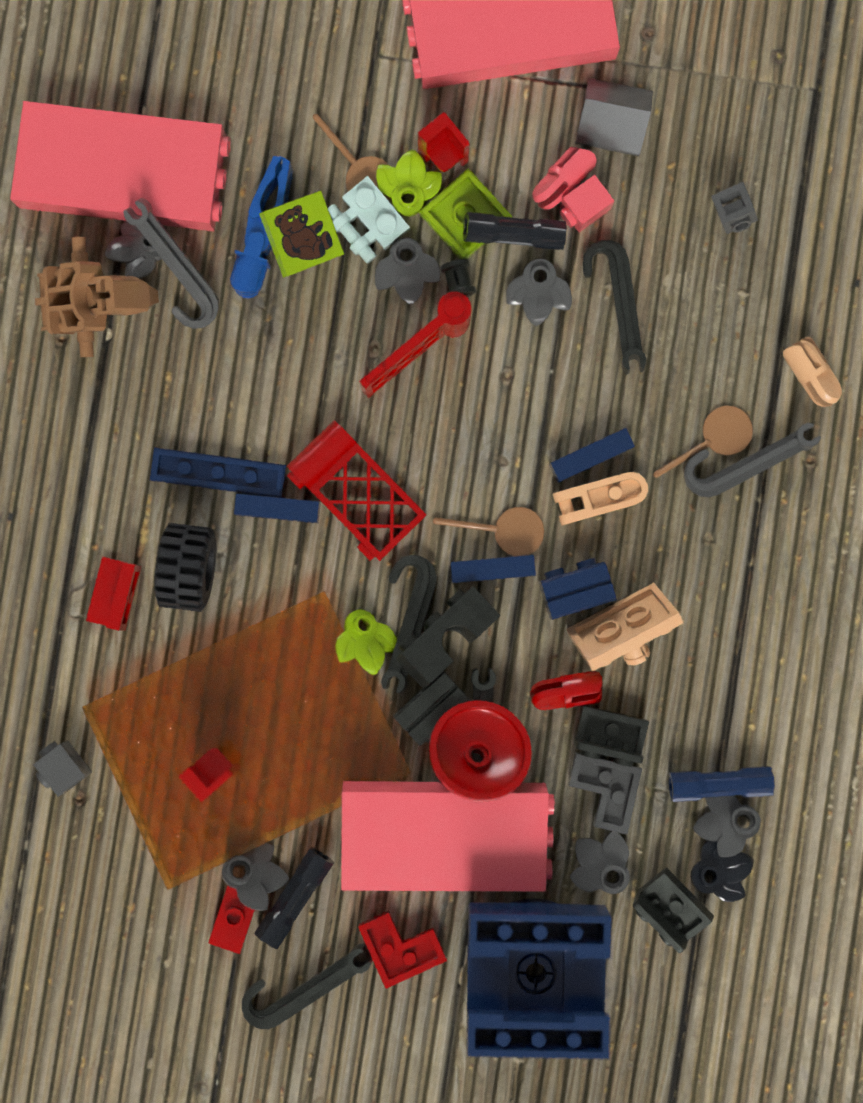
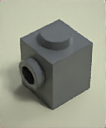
(60, 767)

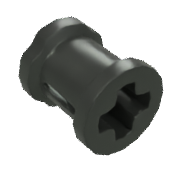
(459, 268)

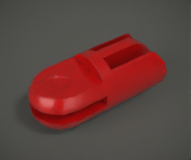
(567, 691)

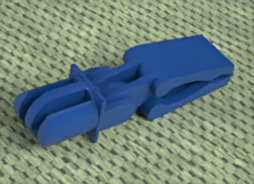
(251, 264)

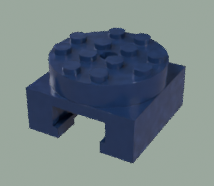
(546, 1013)

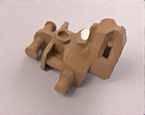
(81, 297)

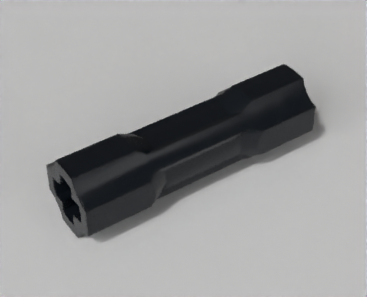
(515, 231)
(294, 897)

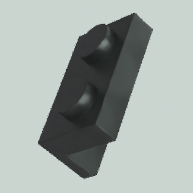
(610, 735)
(671, 910)

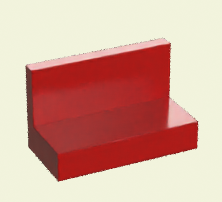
(113, 593)

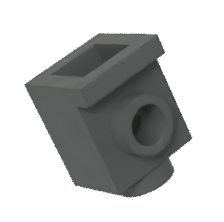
(738, 214)

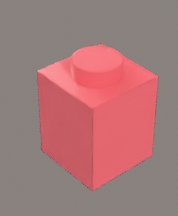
(585, 204)

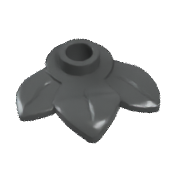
(134, 251)
(407, 275)
(539, 297)
(722, 824)
(599, 859)
(259, 878)

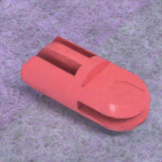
(563, 177)

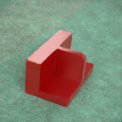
(443, 143)
(208, 773)

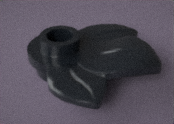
(726, 873)

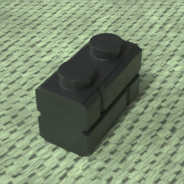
(428, 706)

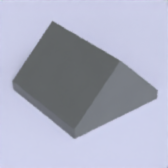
(614, 117)

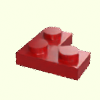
(396, 958)

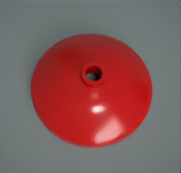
(492, 734)

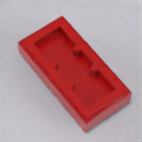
(231, 923)

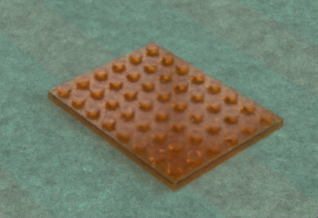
(271, 705)

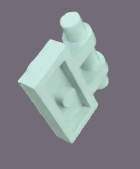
(376, 215)

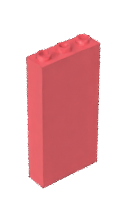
(506, 37)
(109, 159)
(436, 841)

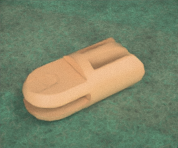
(813, 372)

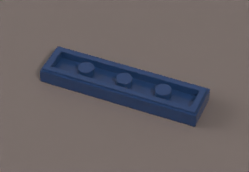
(218, 472)

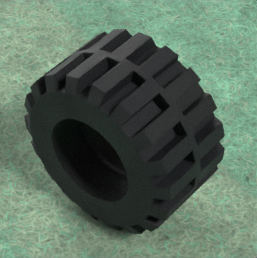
(185, 567)

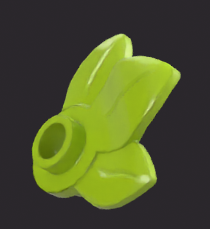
(408, 178)
(365, 646)

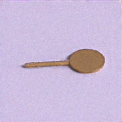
(359, 168)
(724, 431)
(516, 531)

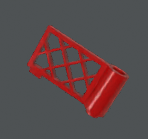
(451, 320)
(319, 464)

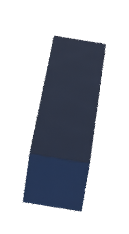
(591, 455)
(277, 508)
(493, 569)

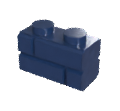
(577, 589)

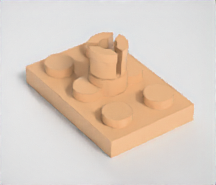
(625, 628)

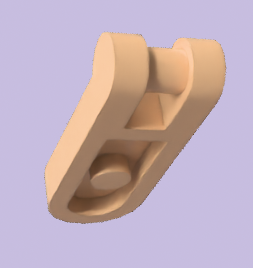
(601, 496)

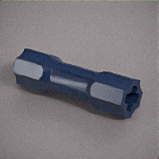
(744, 782)

